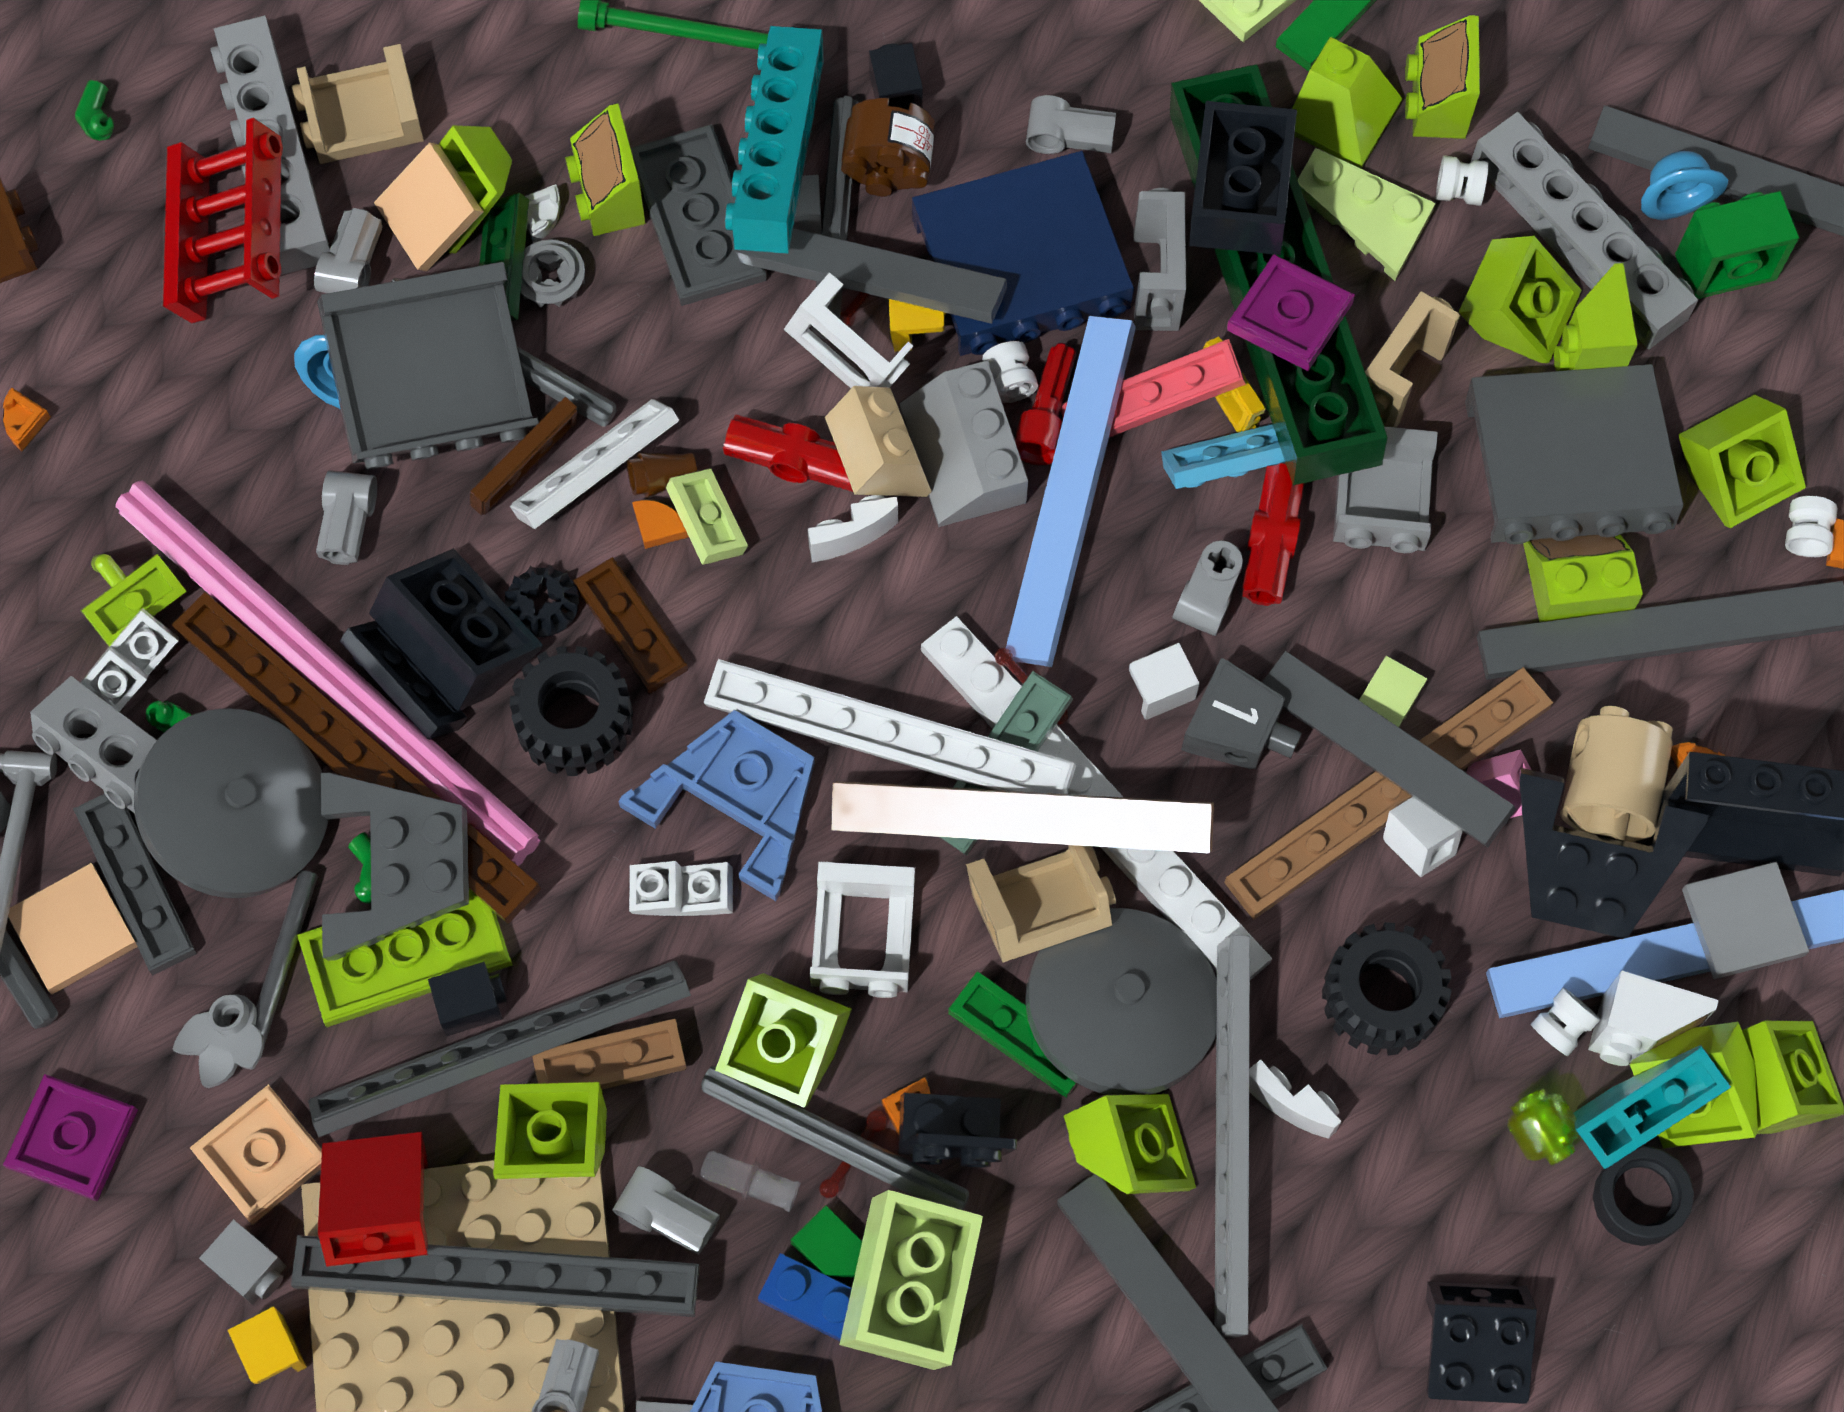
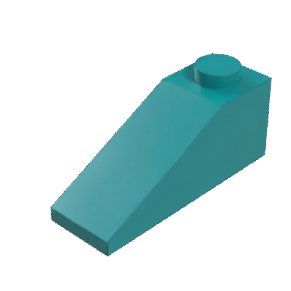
(1648, 1104)

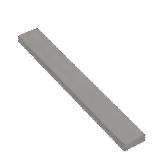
(1232, 1137)

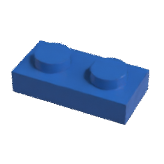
(806, 1296)

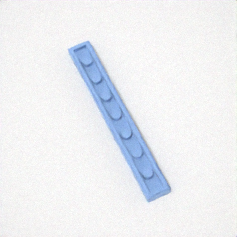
(1070, 491)
(1653, 955)

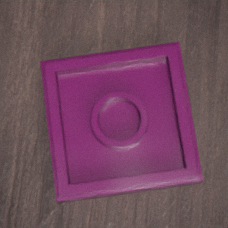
(1290, 312)
(70, 1137)

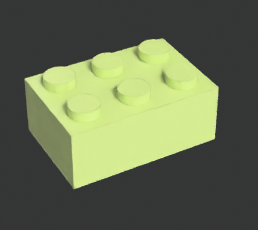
(911, 1280)

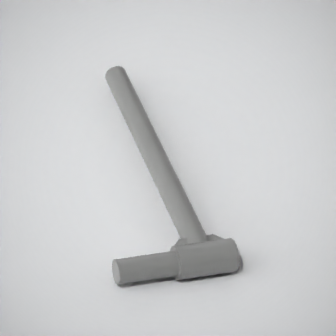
(27, 772)

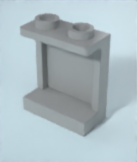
(1162, 294)
(1389, 501)

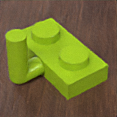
(147, 587)

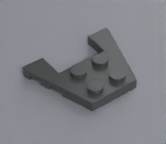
(415, 861)

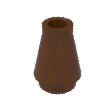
(652, 471)

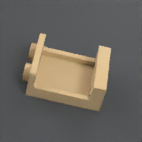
(358, 109)
(1424, 327)
(1042, 901)

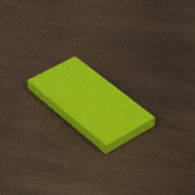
(403, 962)

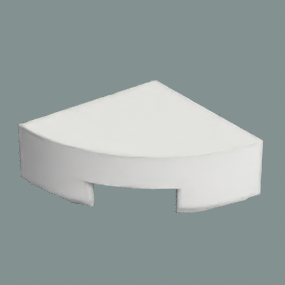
(543, 212)

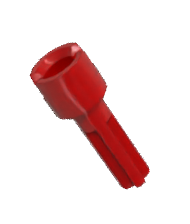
(1041, 426)

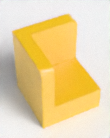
(912, 319)
(266, 1346)

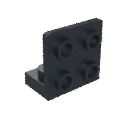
(952, 1127)
(1480, 1342)

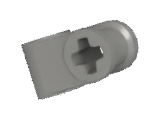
(1209, 592)

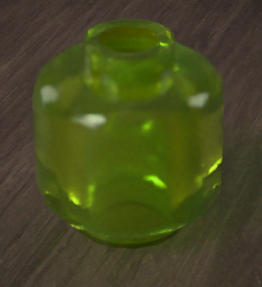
(1543, 1126)

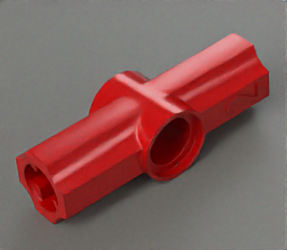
(788, 451)
(1272, 537)

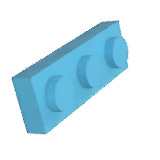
(1222, 457)

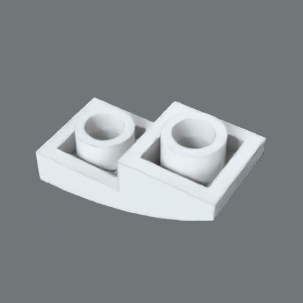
(868, 522)
(130, 660)
(681, 890)
(1305, 1110)

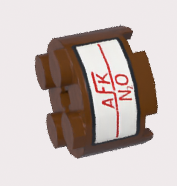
(888, 146)

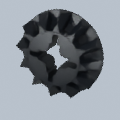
(553, 616)

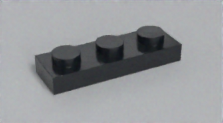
(402, 680)

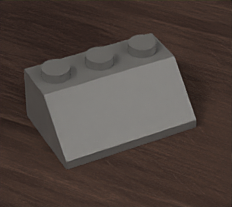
(965, 445)

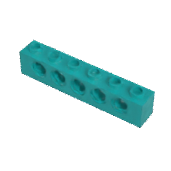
(777, 140)

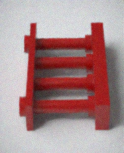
(188, 216)

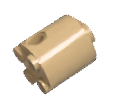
(1617, 775)

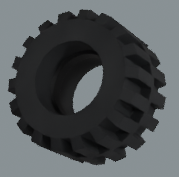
(564, 676)
(1403, 955)

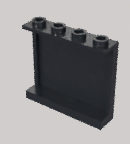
(1764, 812)

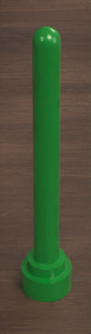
(598, 14)

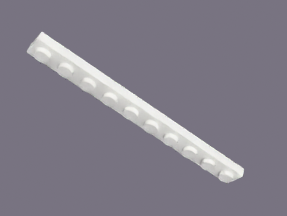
(1156, 873)

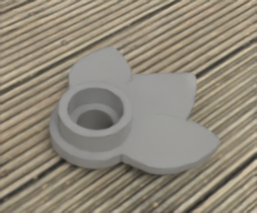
(218, 1043)

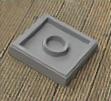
(1745, 920)

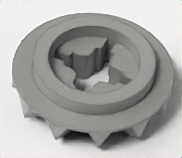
(551, 255)

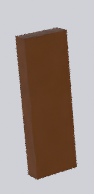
(523, 457)
(630, 625)

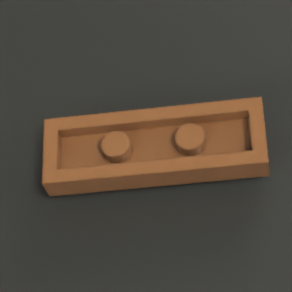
(614, 1057)

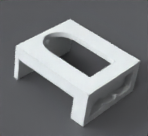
(815, 313)
(862, 881)

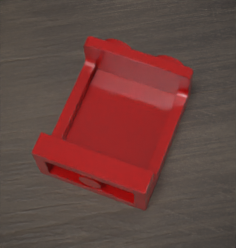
(372, 1199)

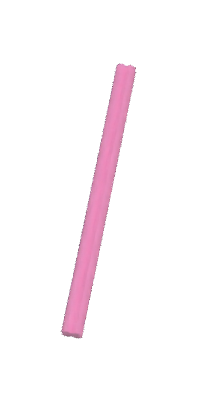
(323, 668)

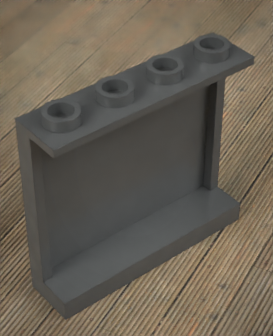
(426, 365)
(1575, 453)

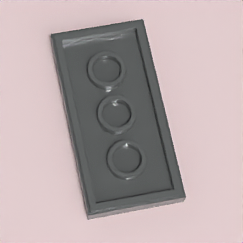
(687, 201)

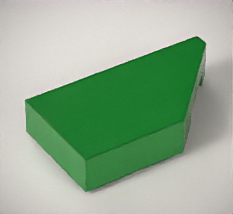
(829, 1245)

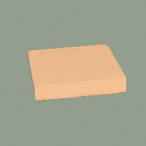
(428, 206)
(71, 928)
(259, 1154)

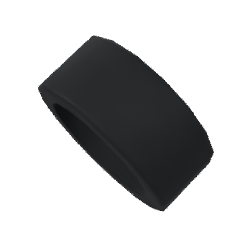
(1672, 1173)

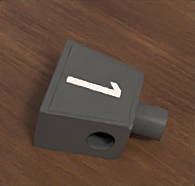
(1238, 720)

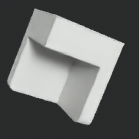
(1164, 680)
(1421, 836)

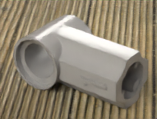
(1058, 125)
(350, 254)
(346, 504)
(654, 1204)
(567, 1377)

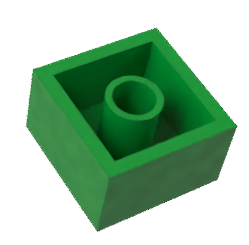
(1736, 244)

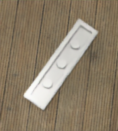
(594, 463)

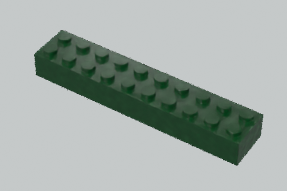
(1319, 415)

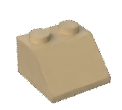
(876, 444)

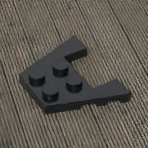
(1592, 877)

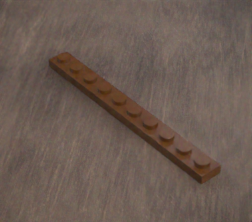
(337, 738)

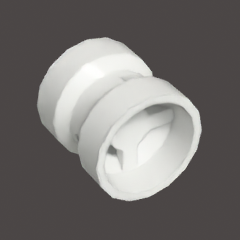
(1451, 180)
(1010, 371)
(1811, 526)
(1573, 1013)

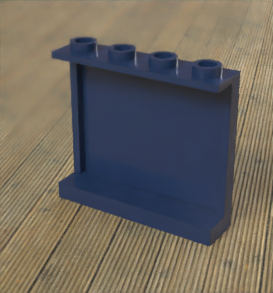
(1039, 233)

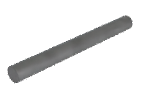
(284, 951)

